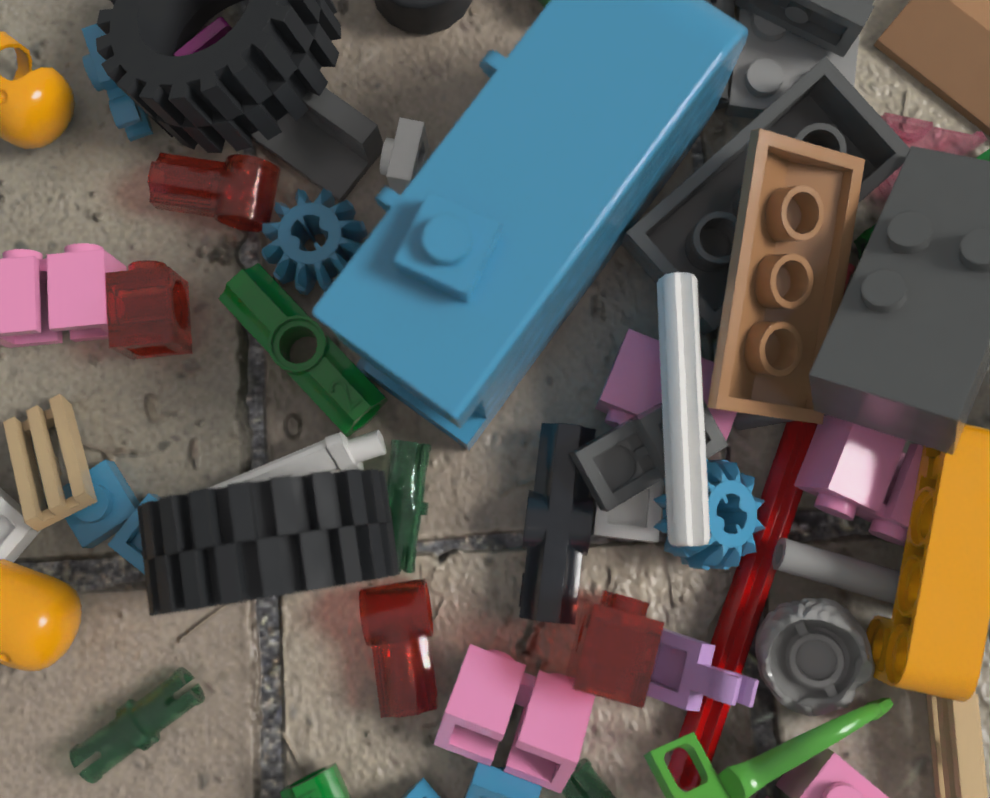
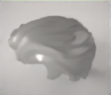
(813, 655)

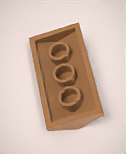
(947, 51)
(784, 275)

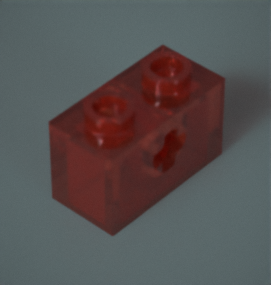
(615, 649)

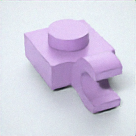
(686, 674)

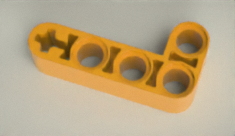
(944, 578)

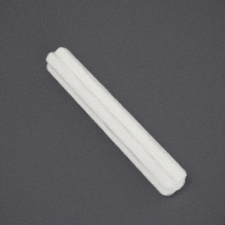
(683, 410)

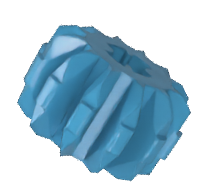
(303, 223)
(730, 519)

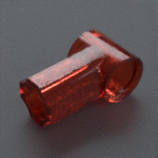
(232, 192)
(398, 627)

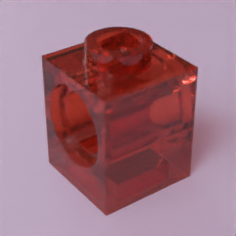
(148, 311)

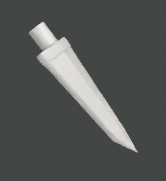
(331, 454)

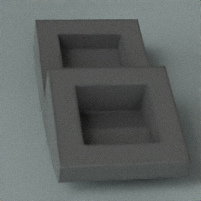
(632, 457)

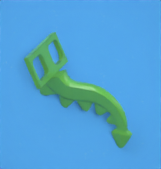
(751, 775)

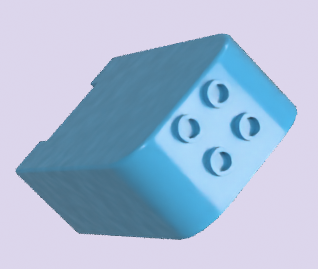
(568, 159)

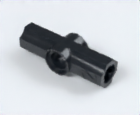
(556, 527)

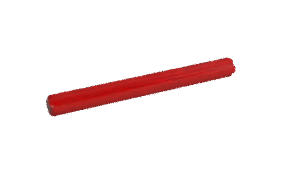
(747, 595)

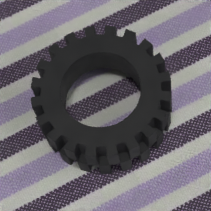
(230, 86)
(266, 539)

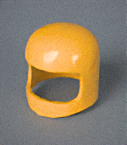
(35, 104)
(36, 617)

